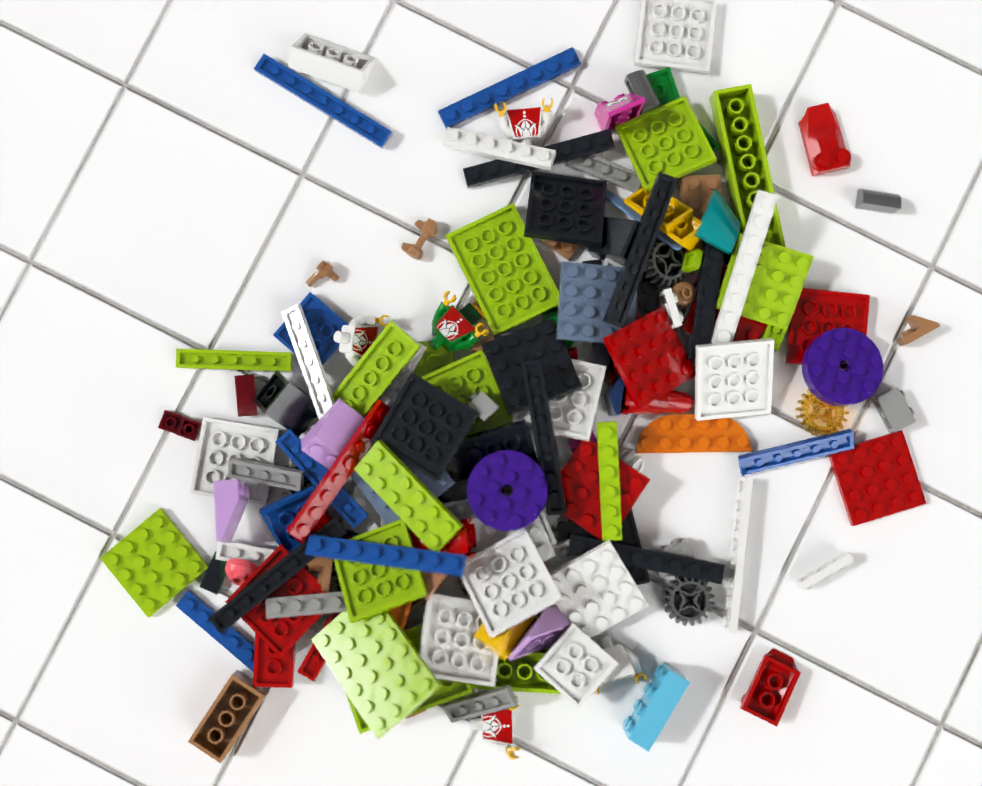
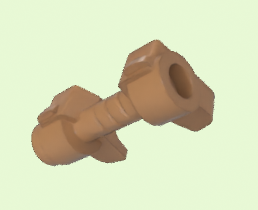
(428, 230)

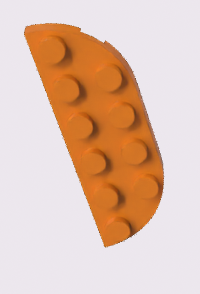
(685, 434)

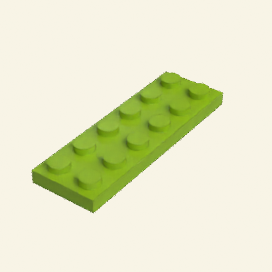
(377, 368)
(408, 497)

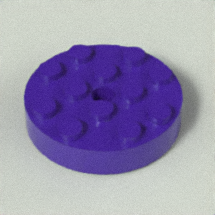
(823, 371)
(486, 488)

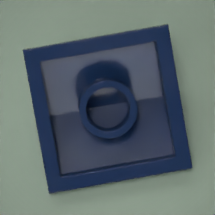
(614, 396)

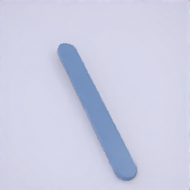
(619, 203)

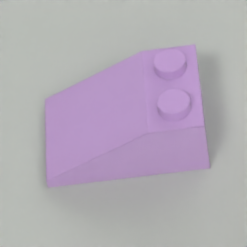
(331, 433)
(230, 502)
(541, 632)

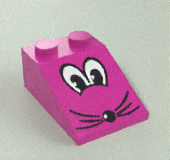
(619, 110)

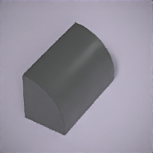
(639, 84)
(878, 201)

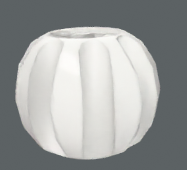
(632, 458)

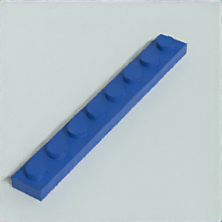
(509, 88)
(323, 101)
(386, 555)

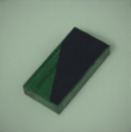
(214, 576)

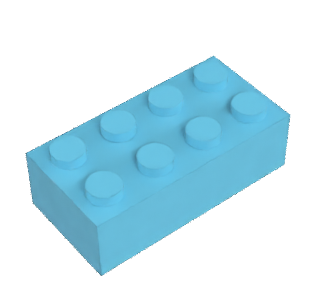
(655, 706)

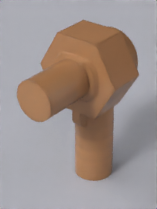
(324, 269)

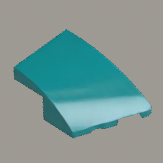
(719, 224)

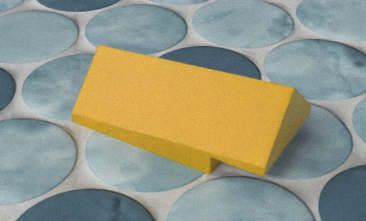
(677, 222)
(505, 642)

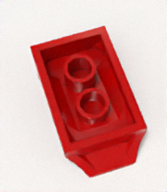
(823, 140)
(771, 687)

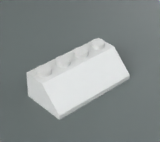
(331, 62)

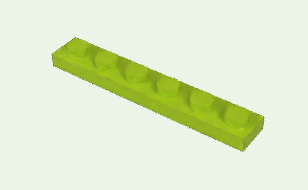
(234, 360)
(609, 480)

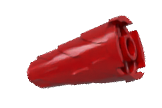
(671, 402)
(459, 544)

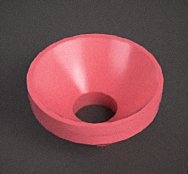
(239, 570)

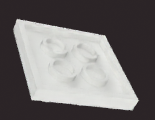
(575, 665)

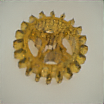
(832, 423)

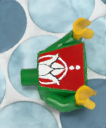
(452, 328)

